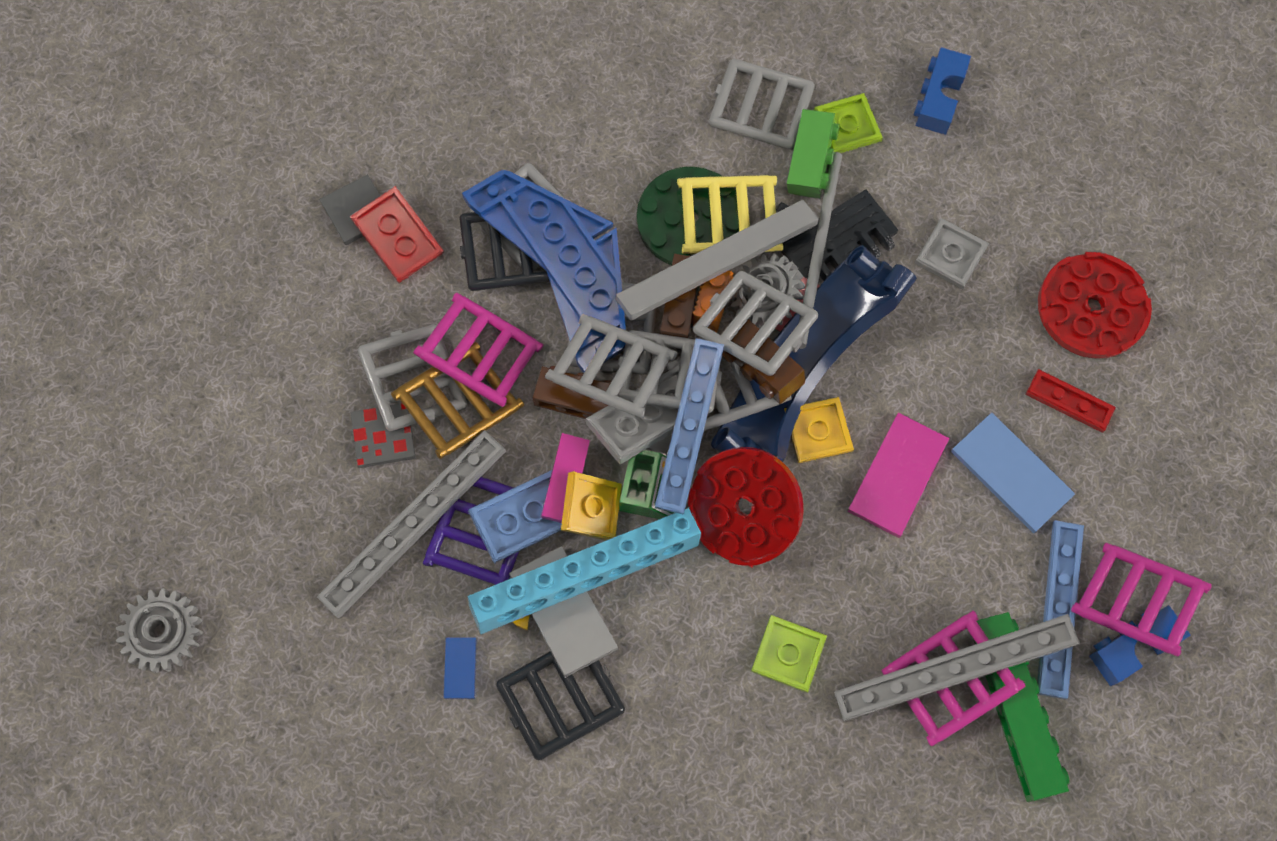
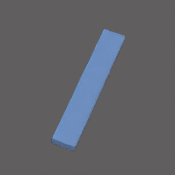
(689, 426)
(1060, 597)

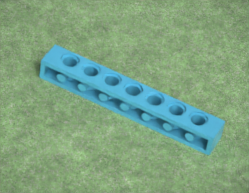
(583, 571)

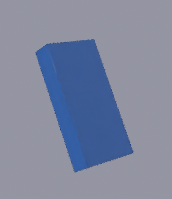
(460, 668)

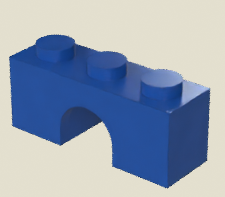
(947, 72)
(1117, 657)

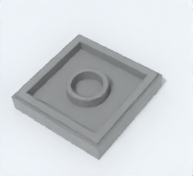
(951, 253)

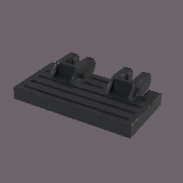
(849, 225)

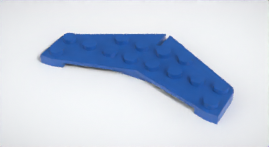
(562, 242)

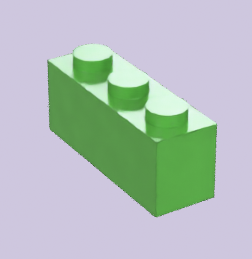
(812, 153)

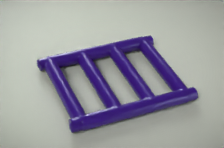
(444, 530)

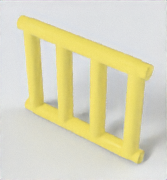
(714, 185)

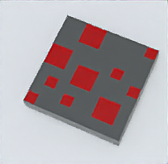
(375, 443)

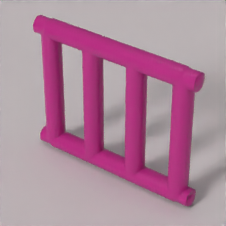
(474, 381)
(1142, 632)
(986, 701)

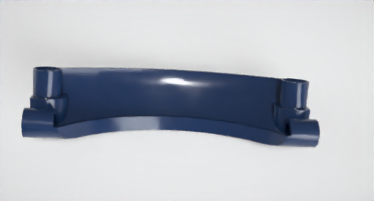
(847, 306)

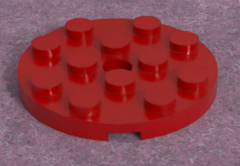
(1101, 332)
(763, 482)

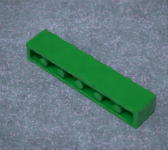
(1026, 725)

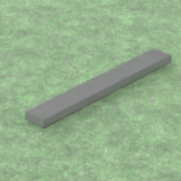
(716, 260)
(411, 524)
(957, 667)

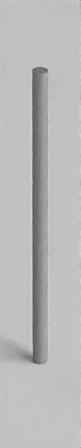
(820, 239)

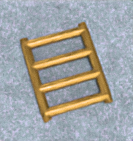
(466, 433)

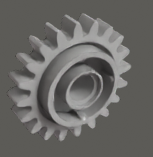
(775, 272)
(174, 641)

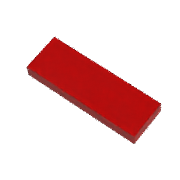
(1070, 400)

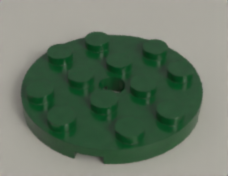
(661, 213)

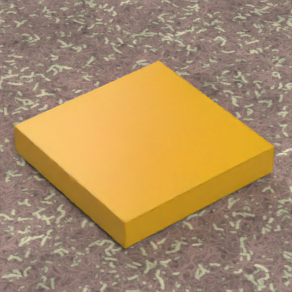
(821, 431)
(591, 506)

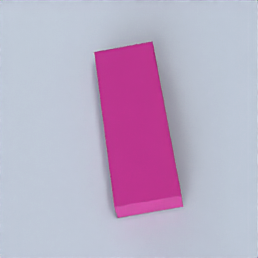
(569, 458)

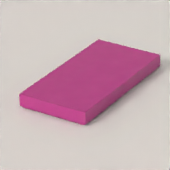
(898, 475)

